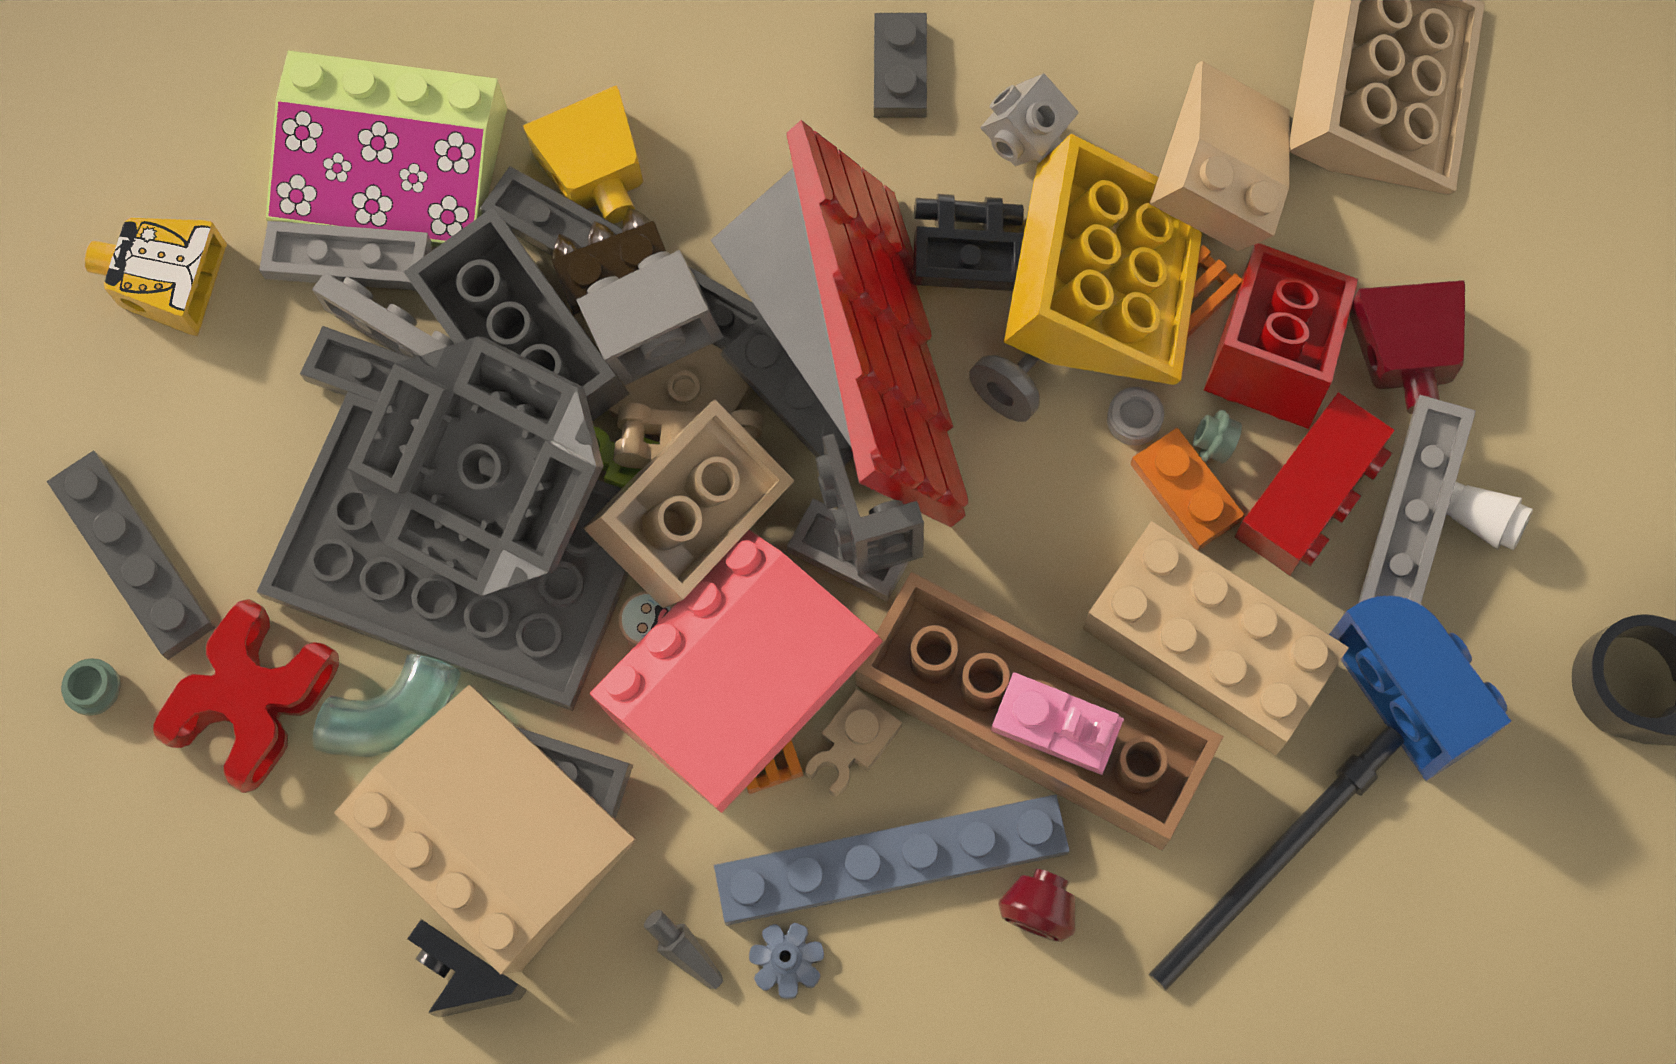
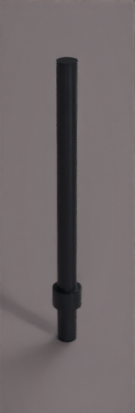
(1353, 778)

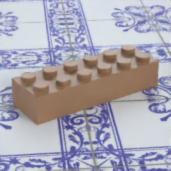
(953, 668)

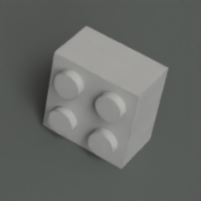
(649, 316)

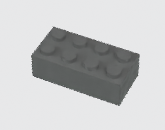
(493, 289)

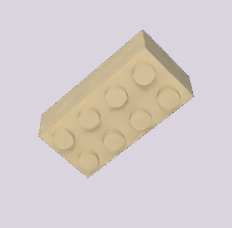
(1214, 638)

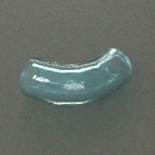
(389, 719)

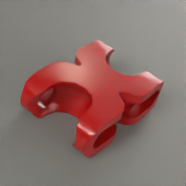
(246, 695)

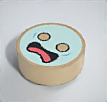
(639, 616)

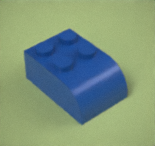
(1419, 681)

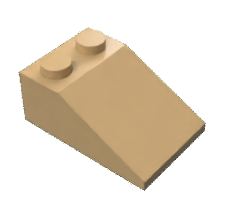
(1226, 161)
(689, 505)

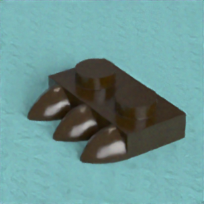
(604, 255)

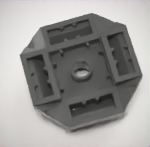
(425, 453)

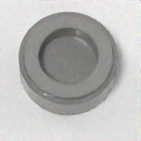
(1135, 416)

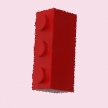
(1316, 485)

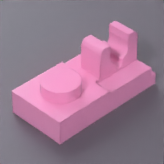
(1057, 723)

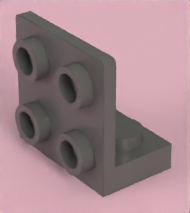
(876, 541)

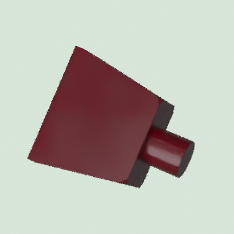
(1411, 335)

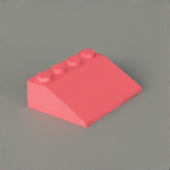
(735, 670)

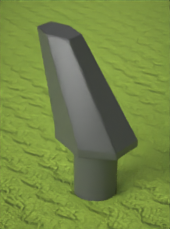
(682, 949)

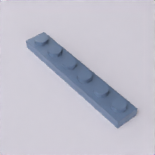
(891, 859)

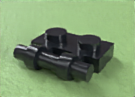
(965, 256)

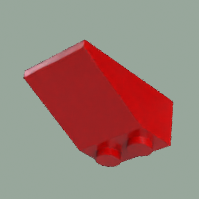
(1282, 336)

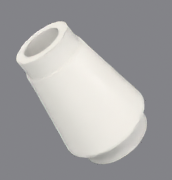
(1489, 514)

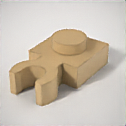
(857, 735)

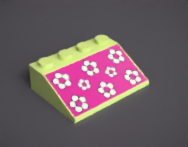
(382, 145)

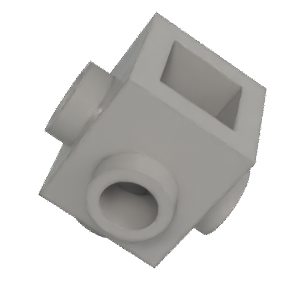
(1028, 120)

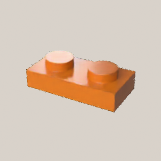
(1187, 489)

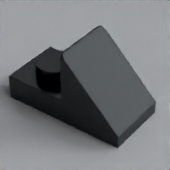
(474, 981)

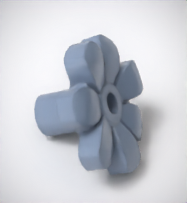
(791, 972)

